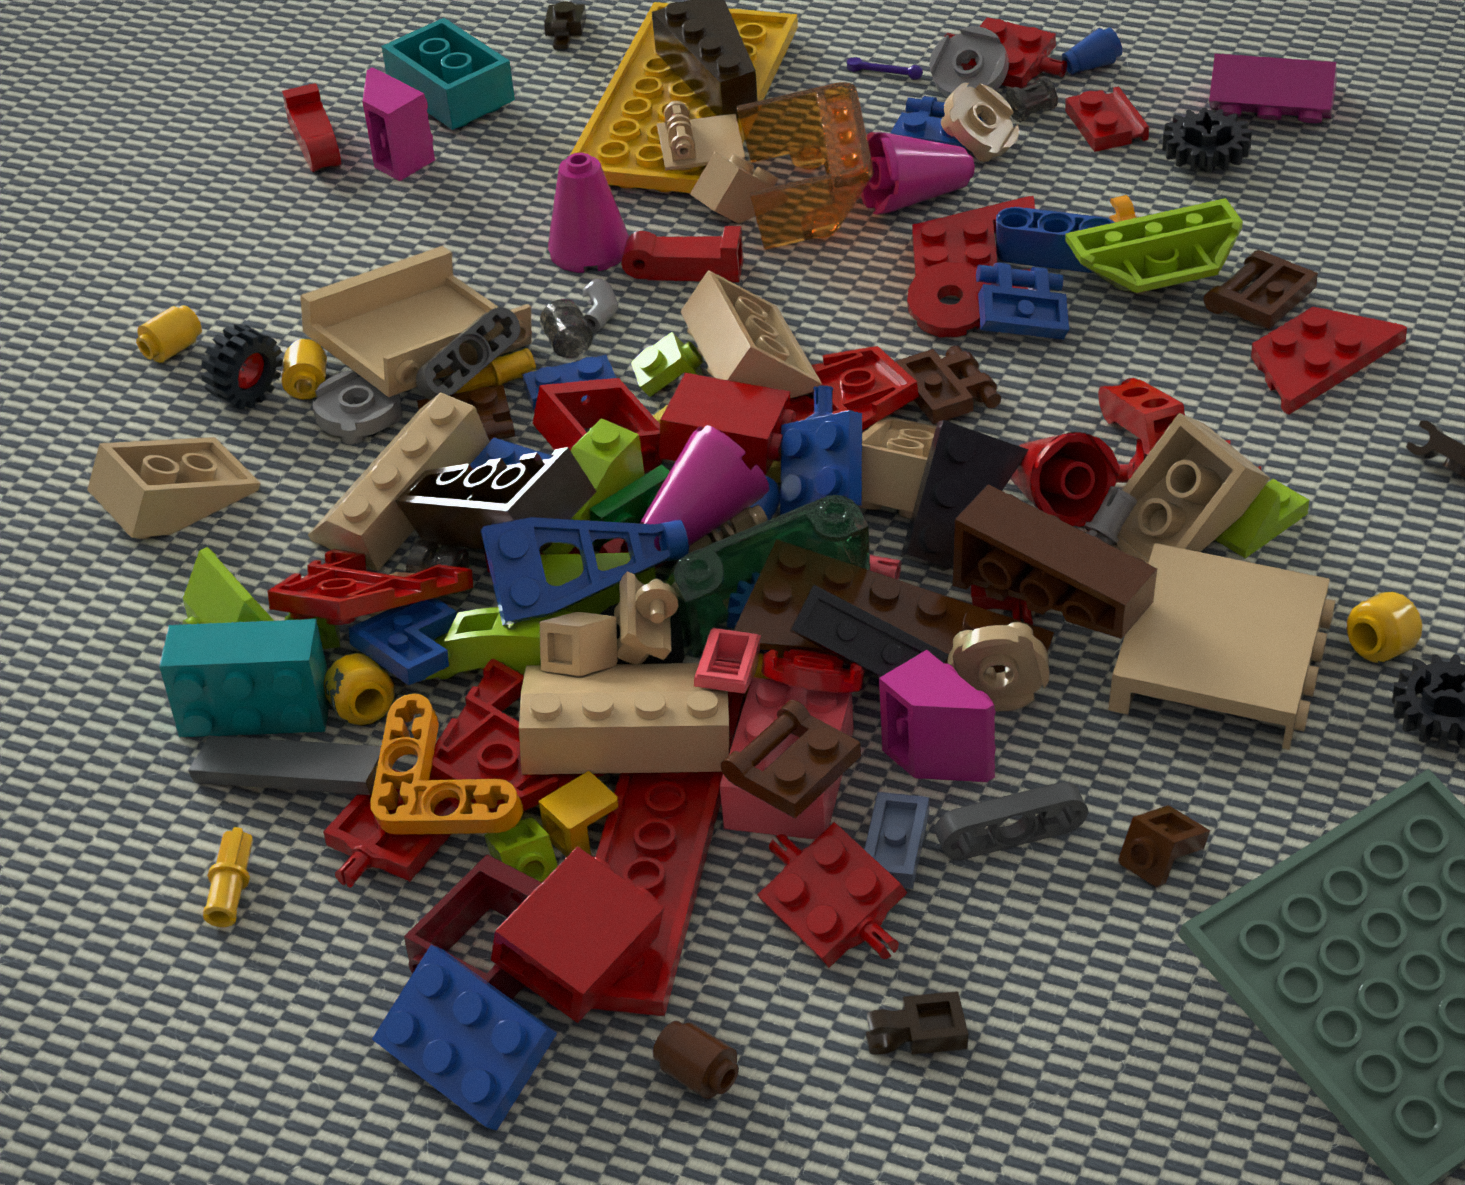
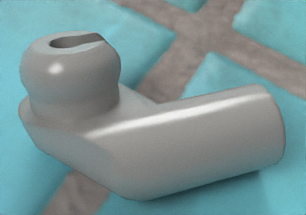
(603, 303)

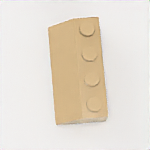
(746, 338)
(367, 515)

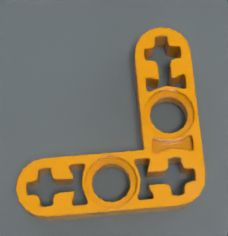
(424, 794)

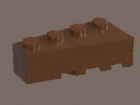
(1048, 564)

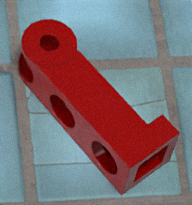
(311, 126)
(684, 256)
(1139, 409)

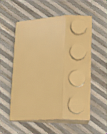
(622, 721)

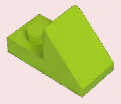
(1266, 517)

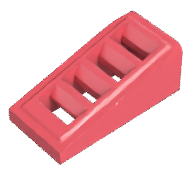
(728, 661)

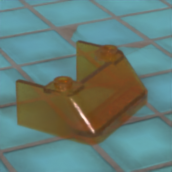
(815, 130)

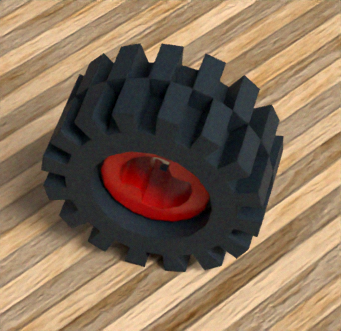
(224, 371)

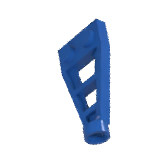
(519, 572)

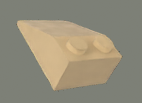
(894, 463)
(167, 483)
(1187, 490)

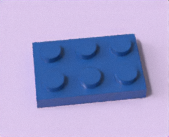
(464, 1037)

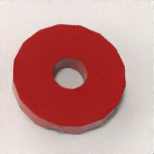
(942, 281)
(812, 671)

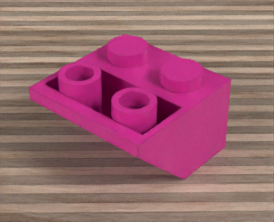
(396, 125)
(937, 722)

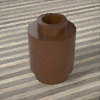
(696, 1059)

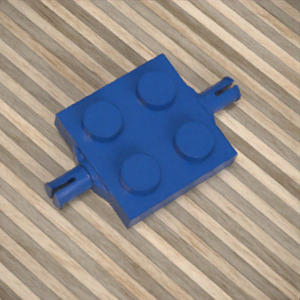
(821, 455)

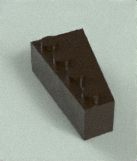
(706, 53)
(457, 501)

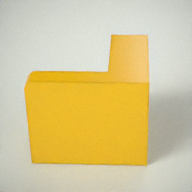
(572, 809)

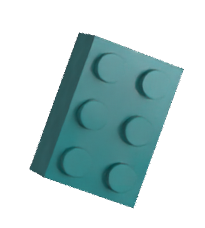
(452, 70)
(245, 678)

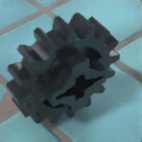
(1207, 140)
(1442, 704)

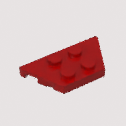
(1320, 352)

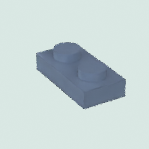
(898, 834)

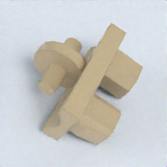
(644, 618)

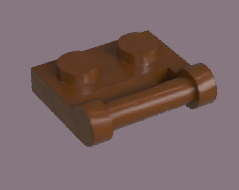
(1269, 298)
(800, 771)

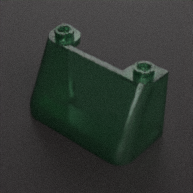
(712, 573)

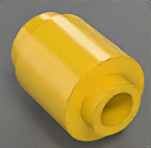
(168, 333)
(303, 369)

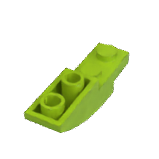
(479, 637)

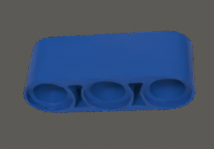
(1038, 237)

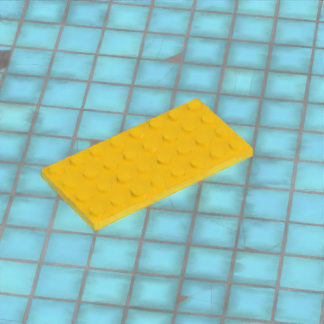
(625, 121)

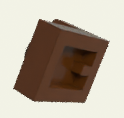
(1157, 840)

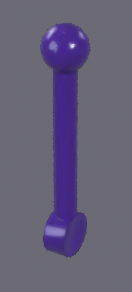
(855, 64)

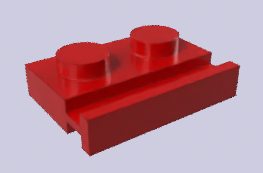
(1106, 119)

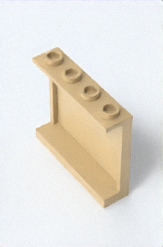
(400, 318)
(1226, 639)

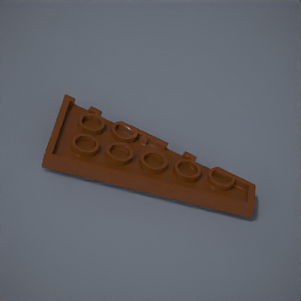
(915, 610)

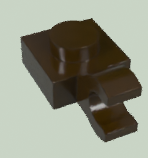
(563, 21)
(1441, 445)
(926, 1022)

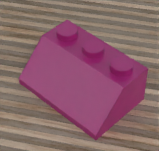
(1273, 87)

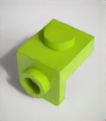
(665, 362)

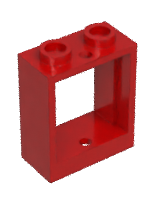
(563, 416)

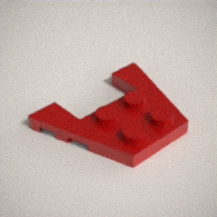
(961, 237)
(866, 383)
(346, 590)
(487, 741)

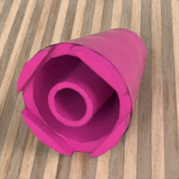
(913, 171)
(585, 218)
(706, 486)

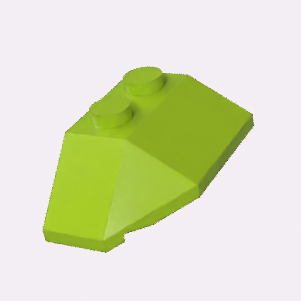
(1160, 246)
(217, 595)

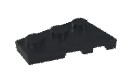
(955, 473)

